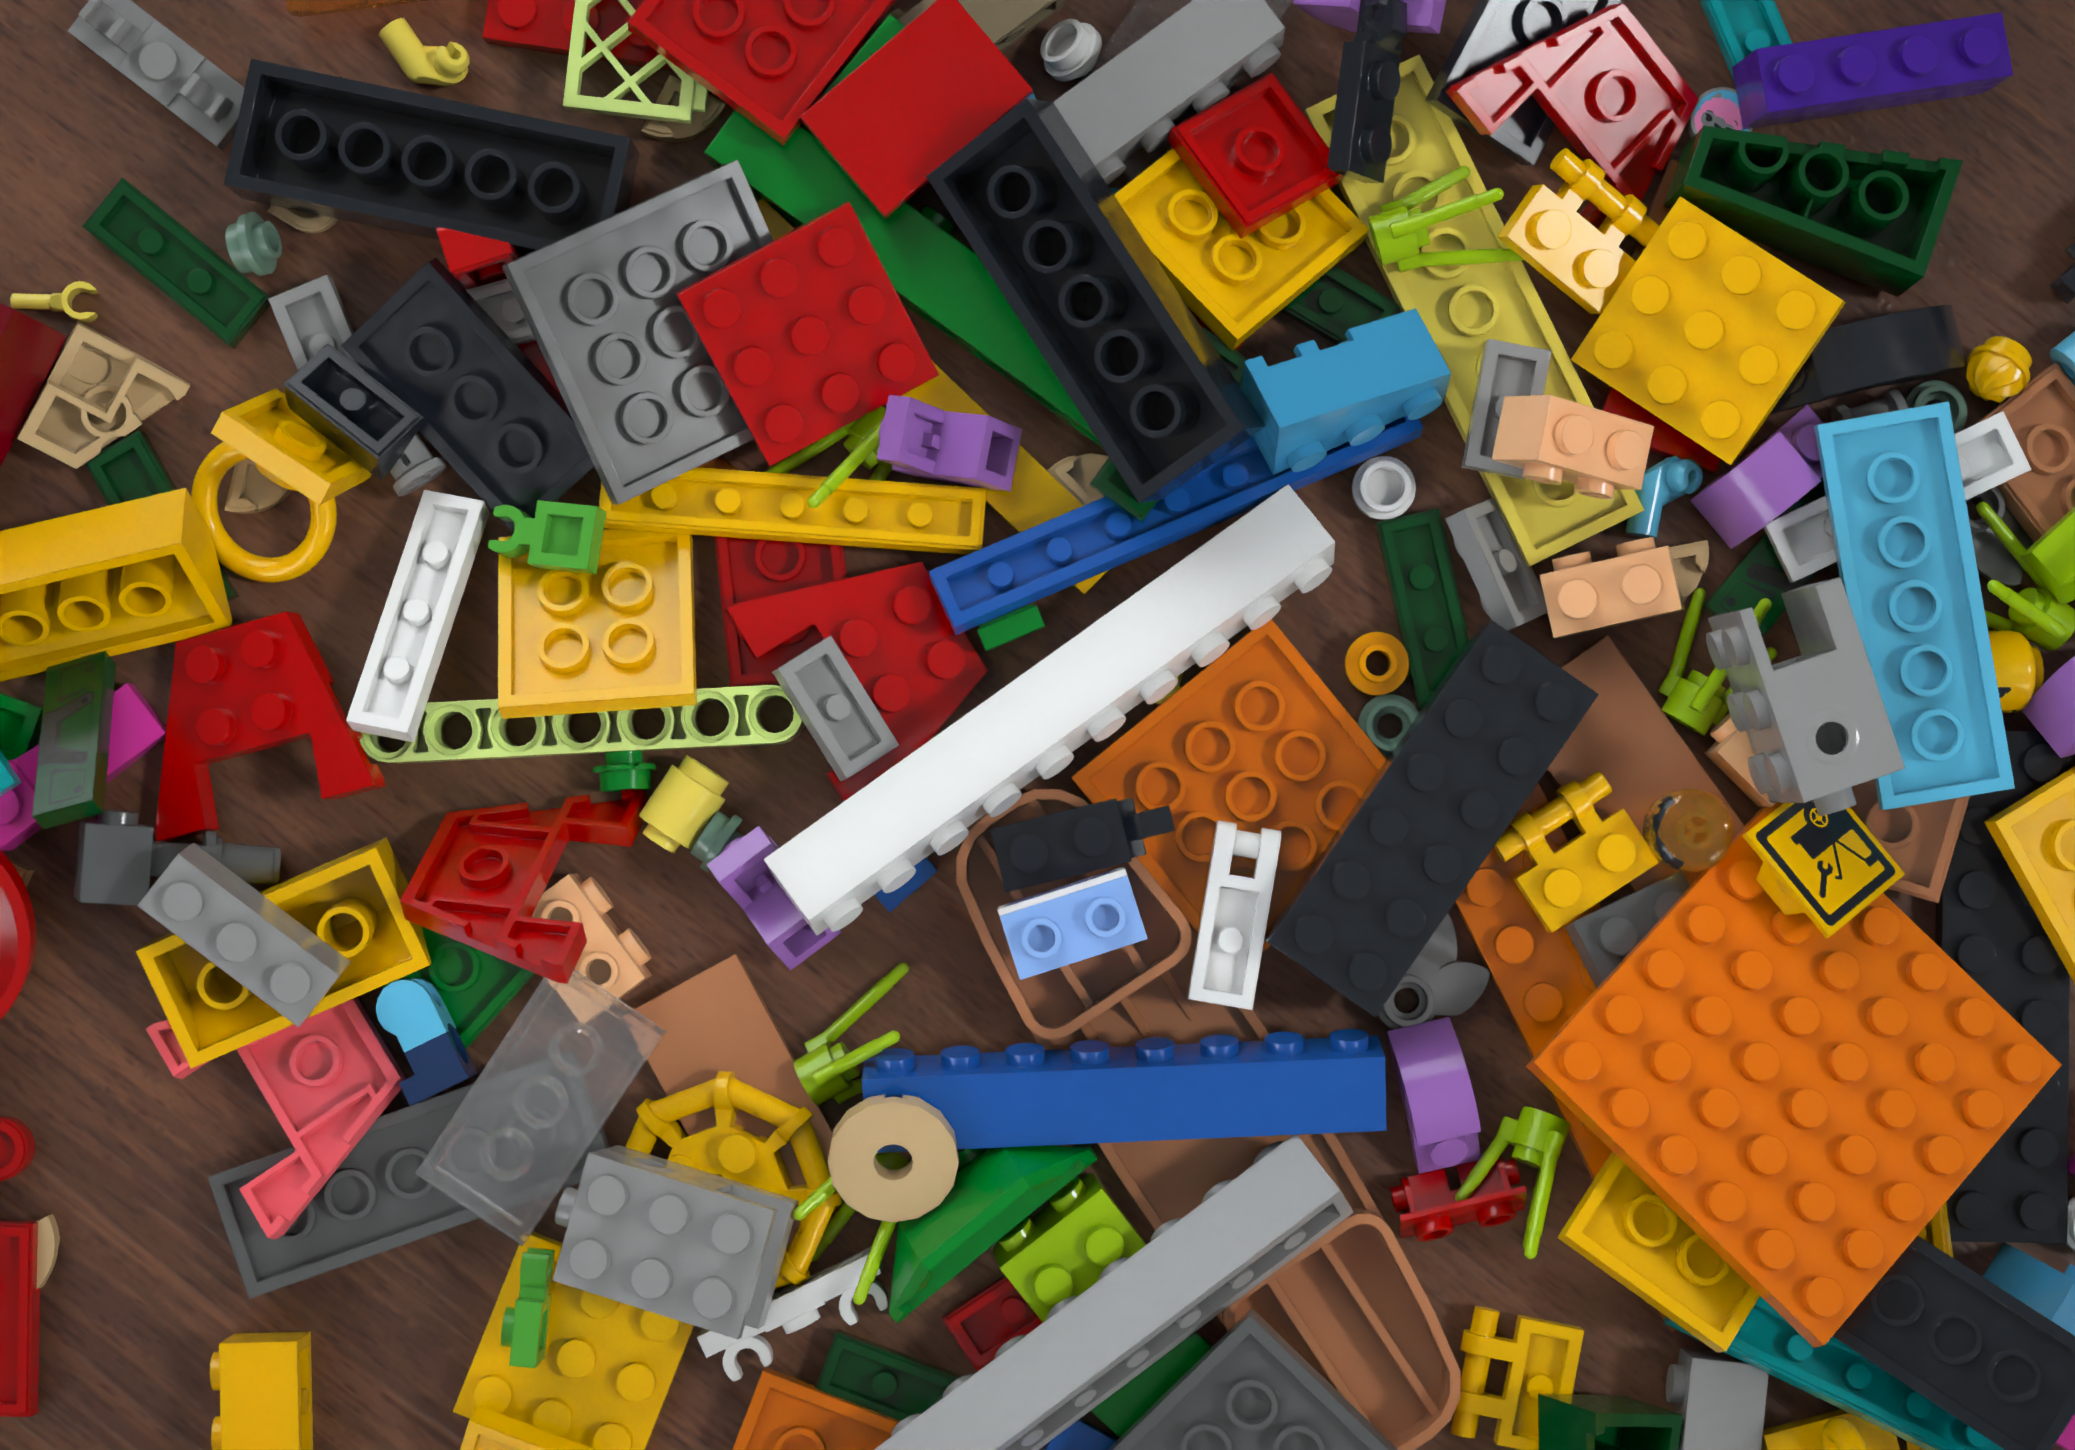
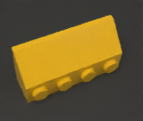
(107, 583)
(344, 903)

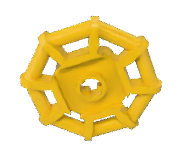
(743, 1156)

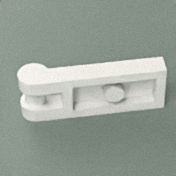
(1234, 918)

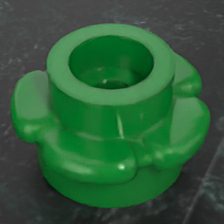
(624, 771)

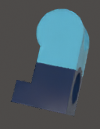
(427, 1036)

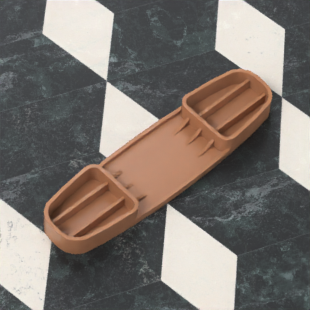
(1343, 1299)

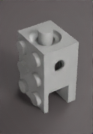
(1811, 717)
(673, 1240)

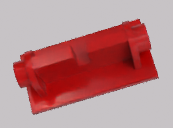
(1434, 1208)

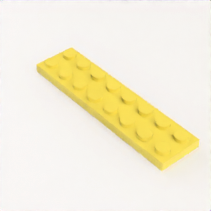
(1474, 304)

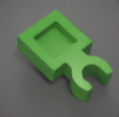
(557, 538)
(527, 1324)

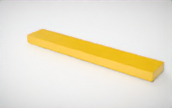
(777, 510)

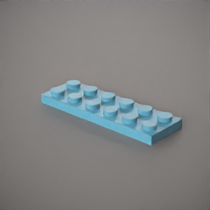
(1917, 599)

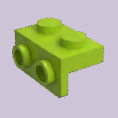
(1066, 1245)

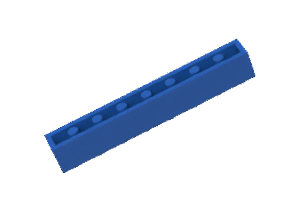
(1143, 1089)

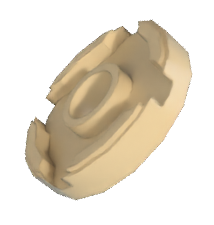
(887, 1192)

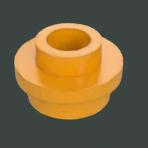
(1356, 663)

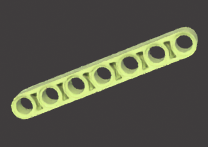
(616, 731)

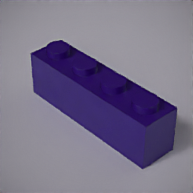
(1872, 70)

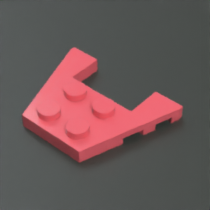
(326, 1092)

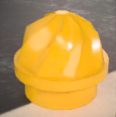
(1998, 369)

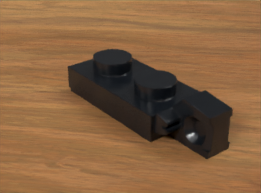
(1368, 92)
(1075, 841)

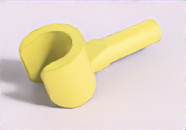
(57, 301)

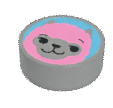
(1716, 109)

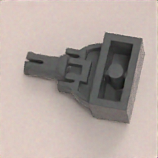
(120, 857)

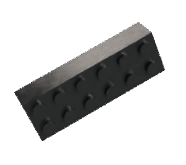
(421, 160)
(1095, 300)
(1430, 817)

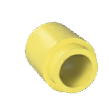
(683, 804)

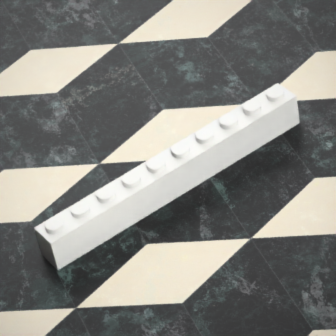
(1052, 711)

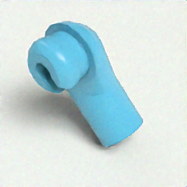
(1661, 486)

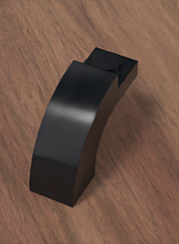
(1877, 354)

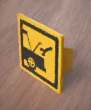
(1820, 863)

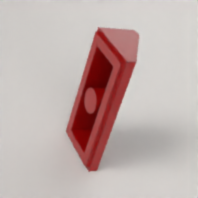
(475, 258)

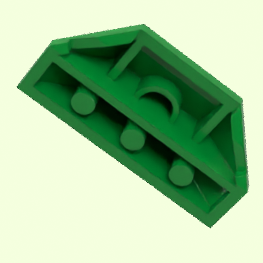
(988, 1199)

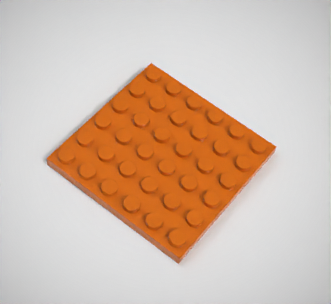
(1794, 1084)

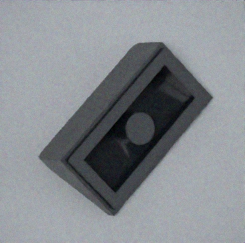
(352, 410)

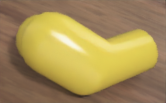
(424, 63)

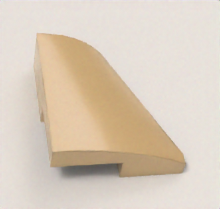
(95, 397)

